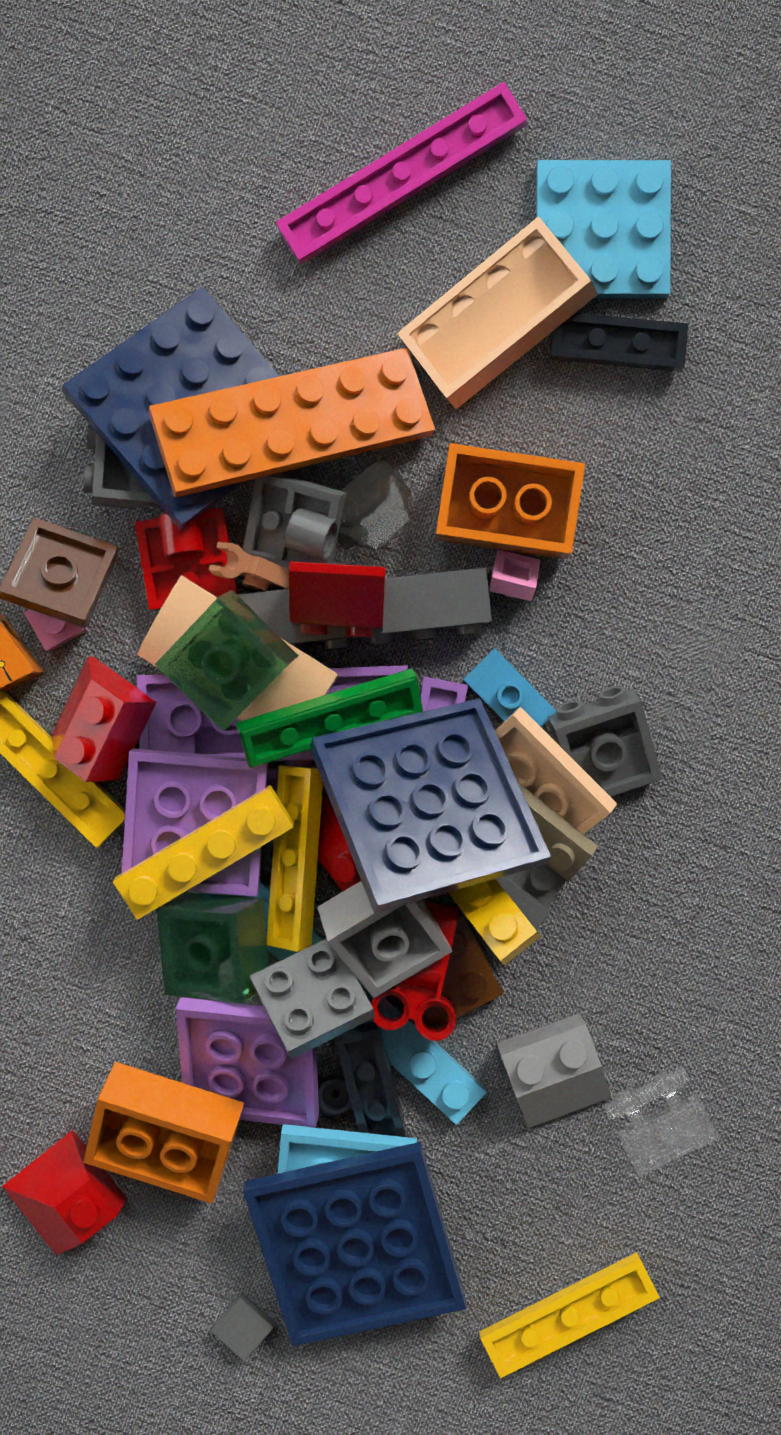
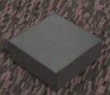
(242, 1326)

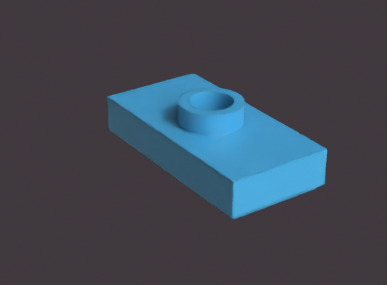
(507, 689)

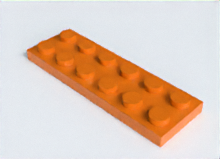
(290, 421)

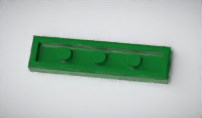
(293, 727)

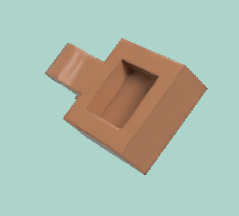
(257, 571)

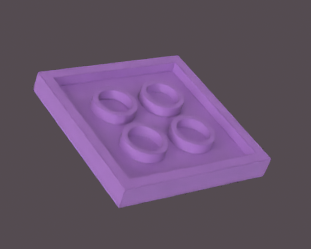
(181, 792)
(241, 1057)

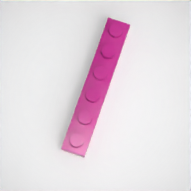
(402, 173)

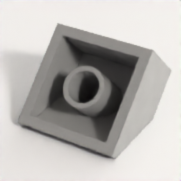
(384, 944)
(554, 1070)

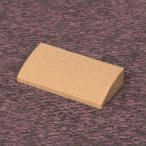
(498, 312)
(186, 603)

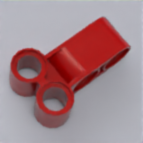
(425, 986)

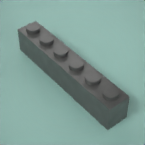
(411, 606)

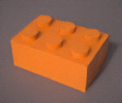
(509, 501)
(162, 1132)

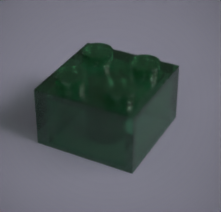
(226, 659)
(212, 945)

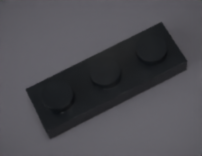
(620, 342)
(370, 1081)

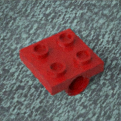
(187, 552)

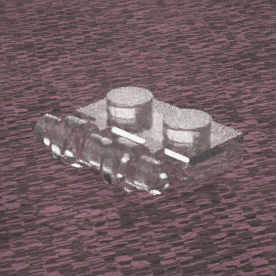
(664, 1134)

